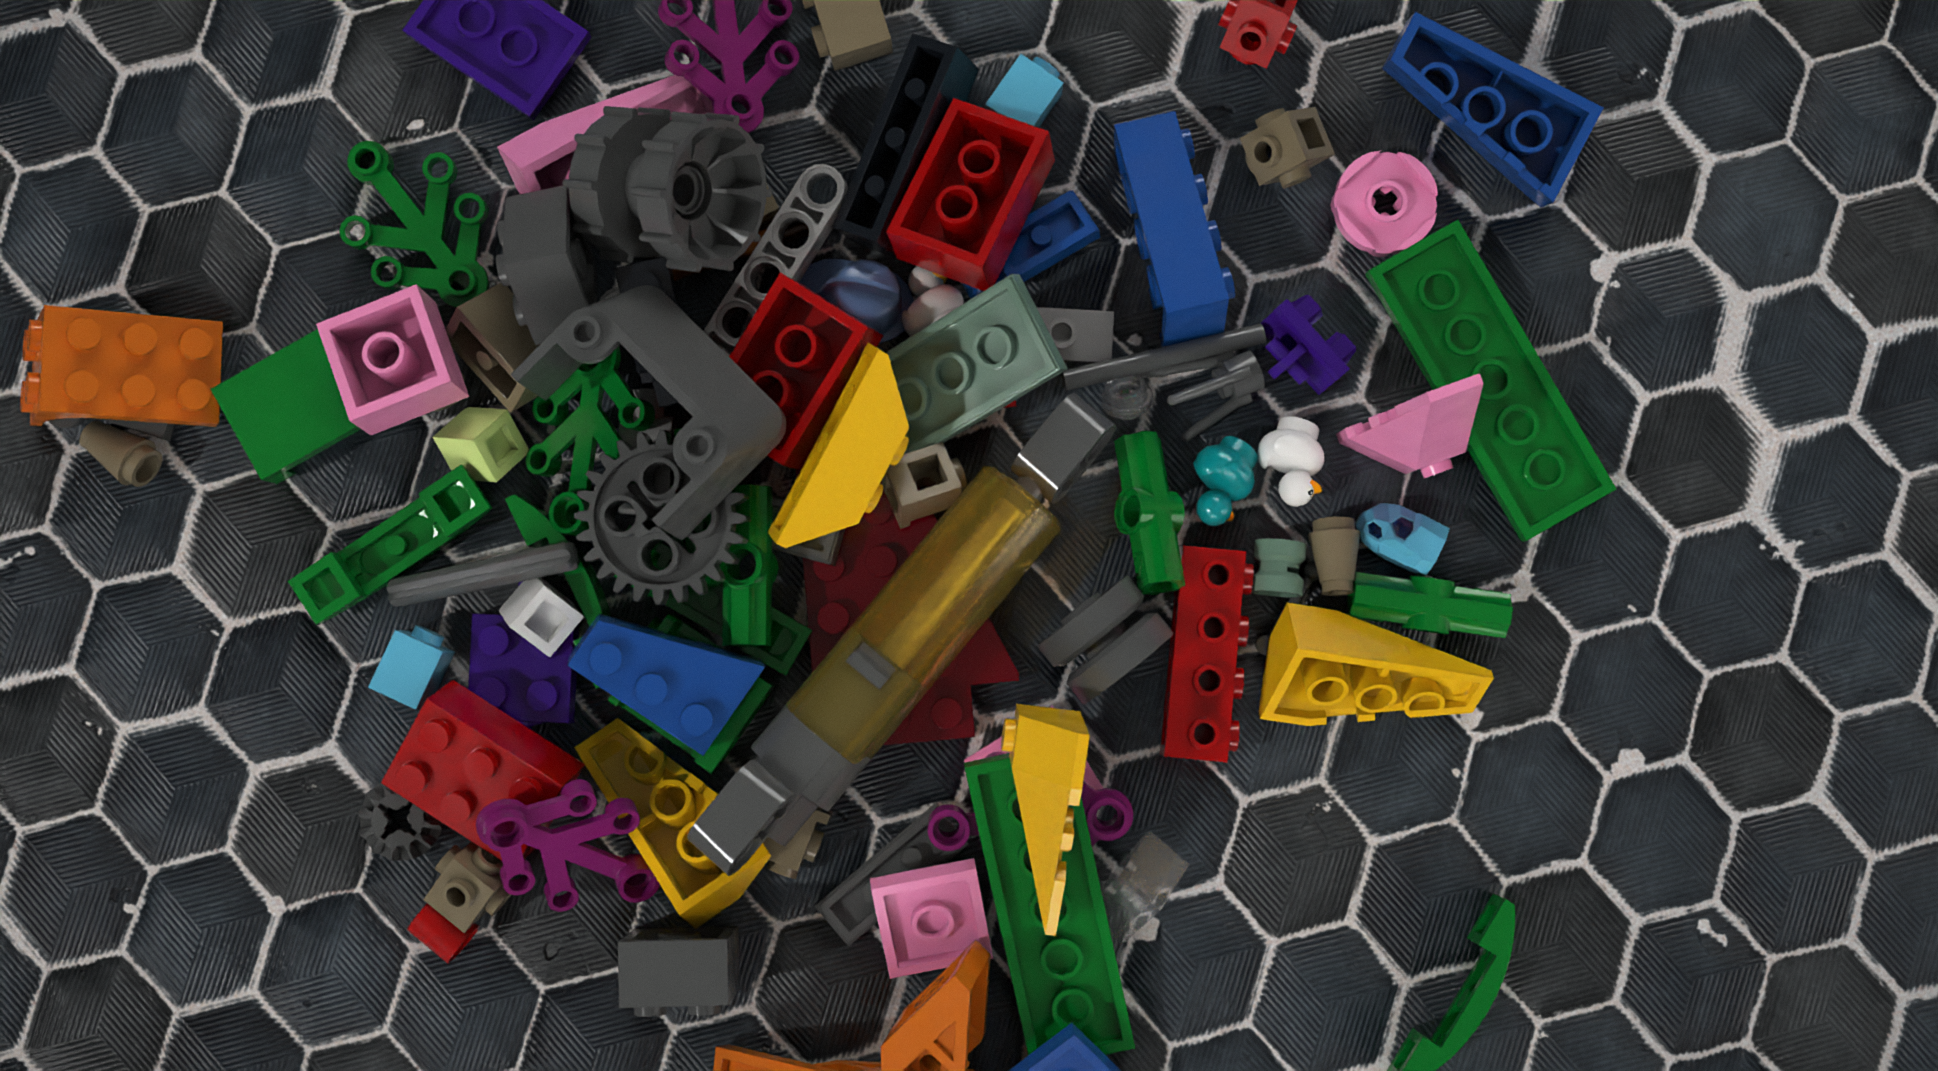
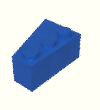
(666, 678)

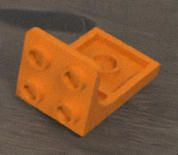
(121, 367)

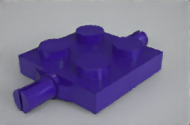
(520, 676)

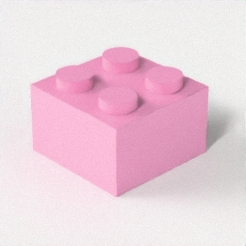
(392, 360)

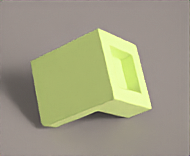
(483, 442)

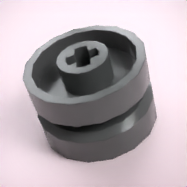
(1104, 639)

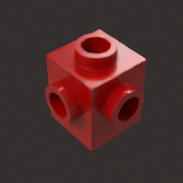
(1257, 29)

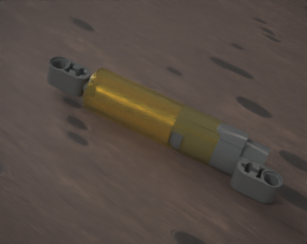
(901, 641)

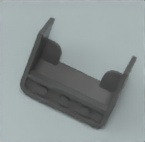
(732, 416)

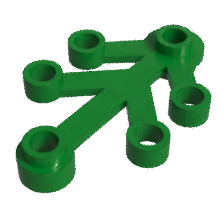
(424, 231)
(585, 428)

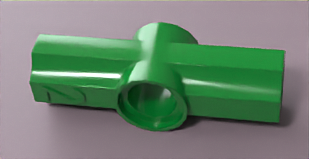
(1149, 513)
(749, 601)
(1430, 605)

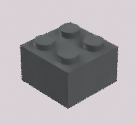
(544, 260)
(678, 969)

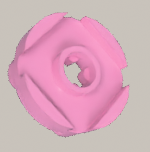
(1385, 173)

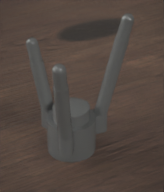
(1233, 378)

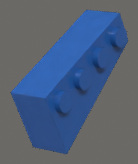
(1495, 105)
(1173, 227)

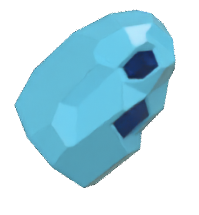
(1402, 536)

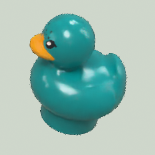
(1228, 475)

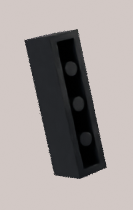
(912, 111)

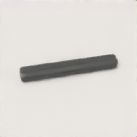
(483, 574)

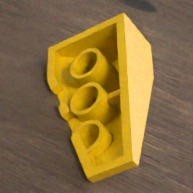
(1340, 665)
(1048, 773)
(668, 807)

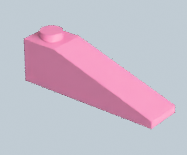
(545, 152)
(1421, 430)

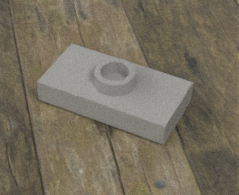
(1080, 334)

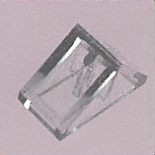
(1141, 886)

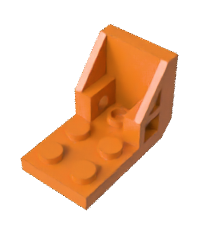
(944, 1019)

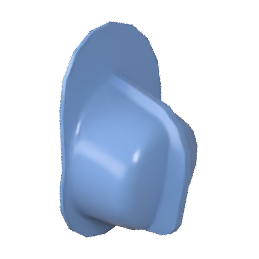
(864, 291)

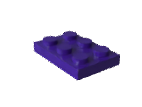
(504, 45)

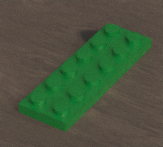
(1522, 426)
(1052, 976)

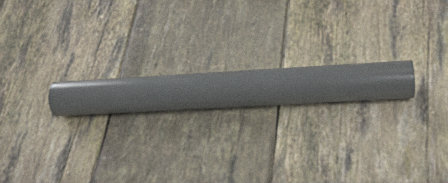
(1163, 357)

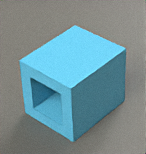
(1027, 91)
(412, 666)

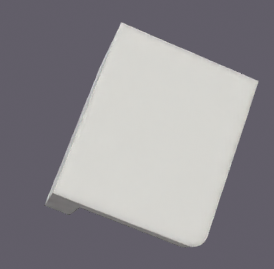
(541, 614)

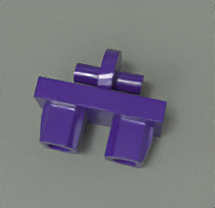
(1302, 349)

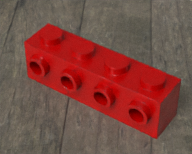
(1204, 655)

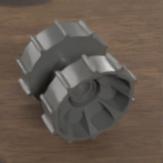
(668, 187)

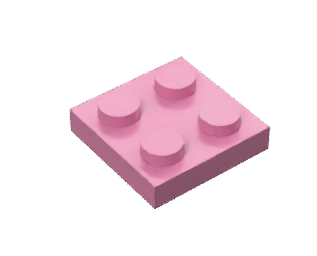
(929, 916)

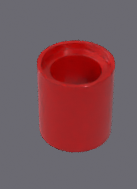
(440, 933)

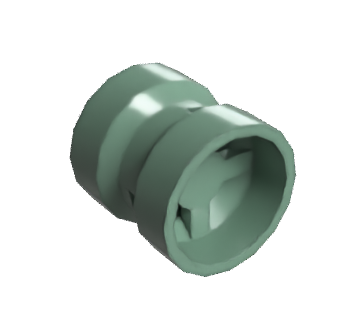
(1278, 567)

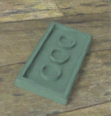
(973, 363)

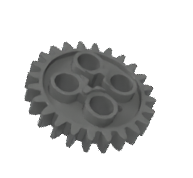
(630, 551)

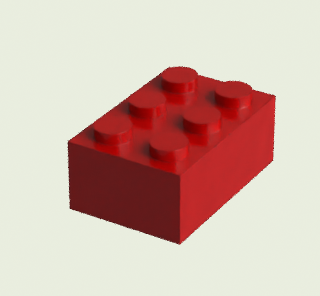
(971, 195)
(802, 358)
(473, 754)

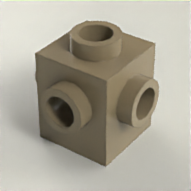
(1286, 146)
(467, 886)

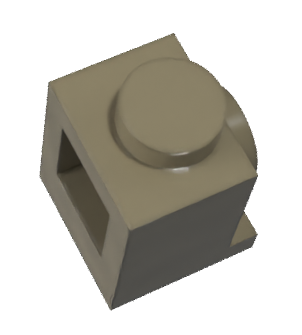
(920, 468)
(804, 845)

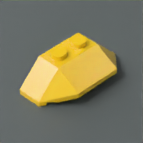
(848, 457)

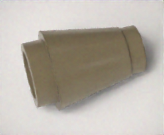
(121, 453)
(1335, 553)

